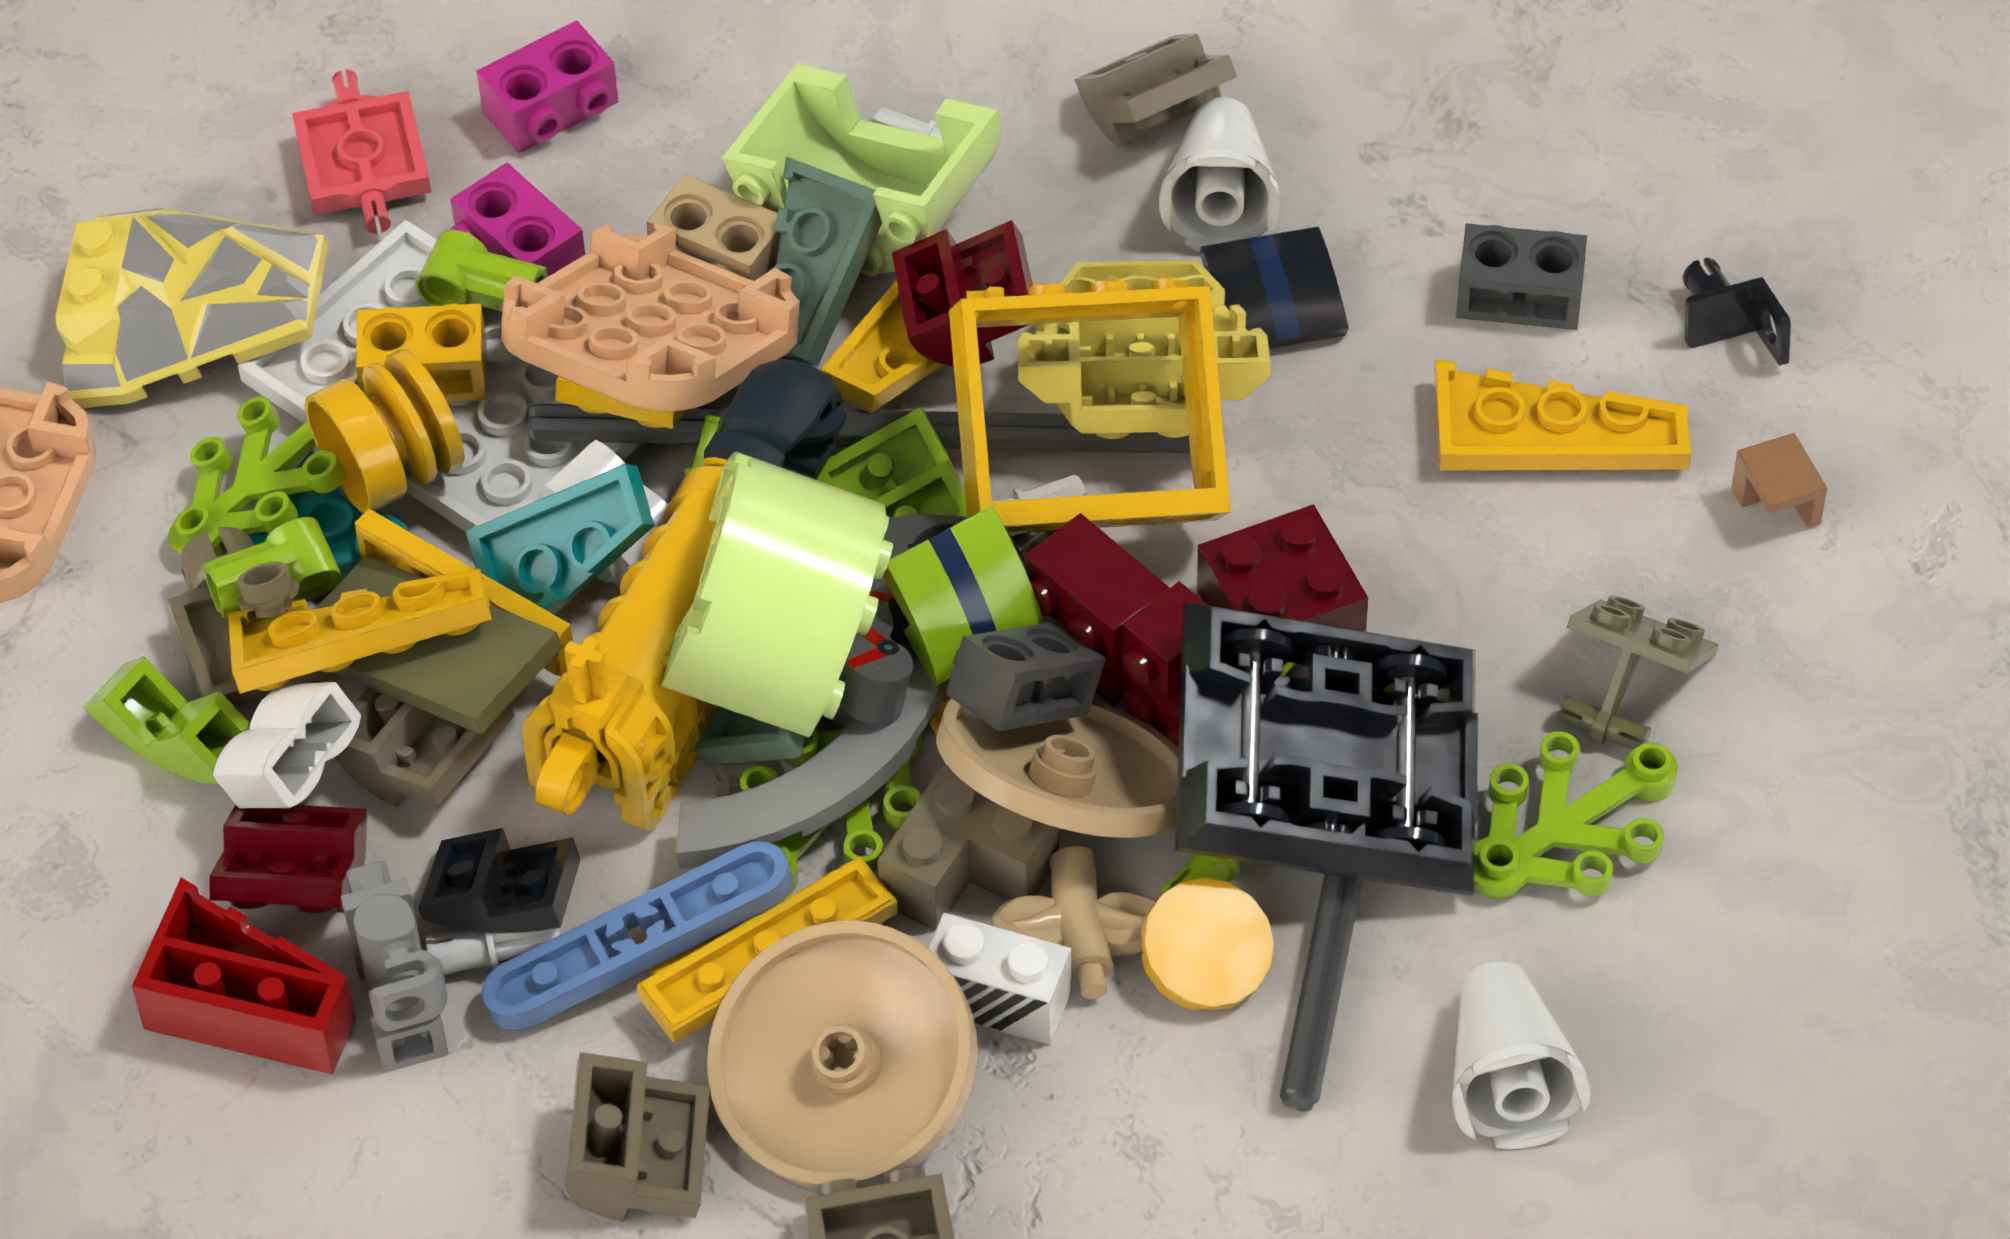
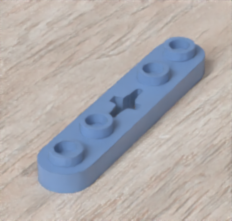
(604, 955)

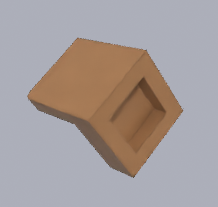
(1780, 477)

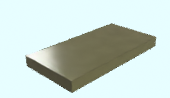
(457, 676)

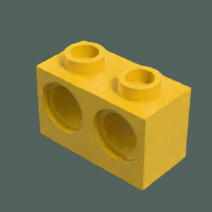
(443, 338)

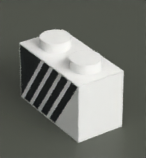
(1006, 976)

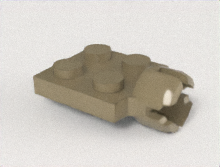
(204, 631)

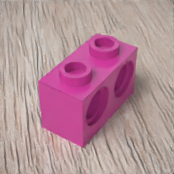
(547, 86)
(517, 220)

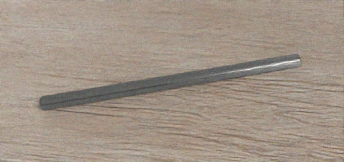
(1003, 430)

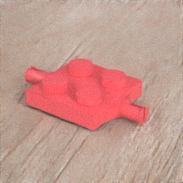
(361, 152)

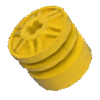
(390, 429)

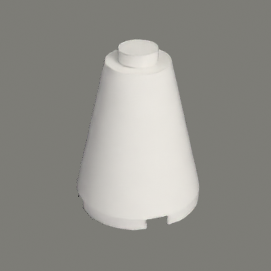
(1220, 179)
(1513, 1062)

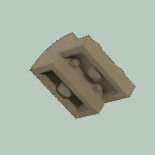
(1153, 87)
(411, 751)
(635, 1140)

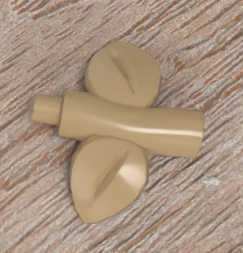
(1078, 919)

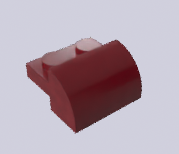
(939, 272)
(289, 856)

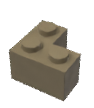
(960, 840)

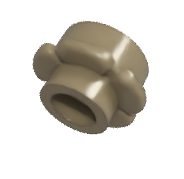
(267, 589)

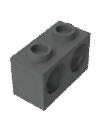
(1521, 276)
(1025, 676)

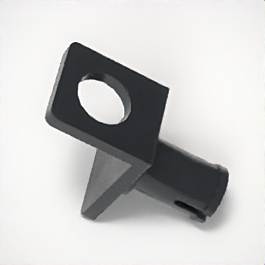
(1727, 310)

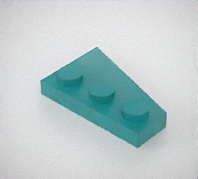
(565, 538)

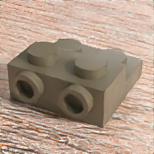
(901, 1208)

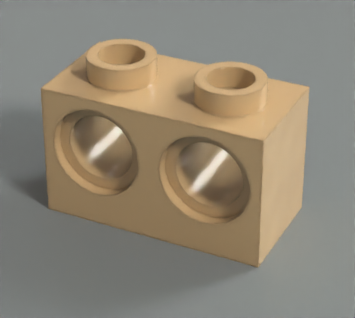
(719, 227)

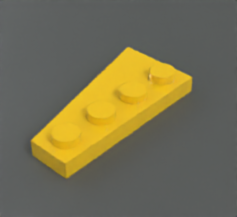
(878, 357)
(1526, 426)
(360, 624)

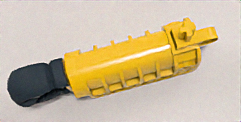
(608, 711)

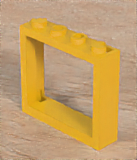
(1104, 302)

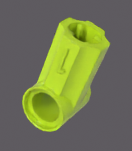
(465, 272)
(294, 543)

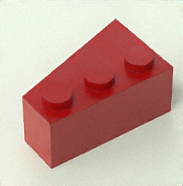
(240, 989)

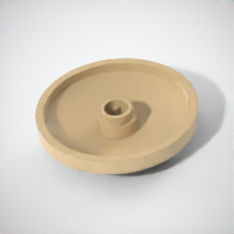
(1076, 774)
(842, 1054)

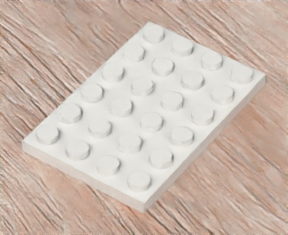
(501, 460)

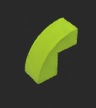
(161, 725)

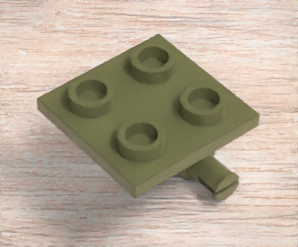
(1624, 626)

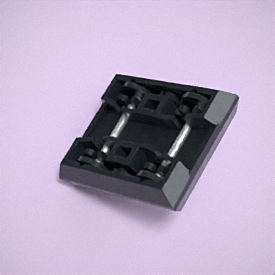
(1318, 762)

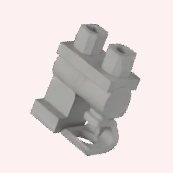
(401, 978)

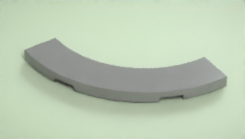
(818, 789)

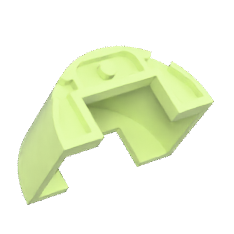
(913, 173)
(779, 595)

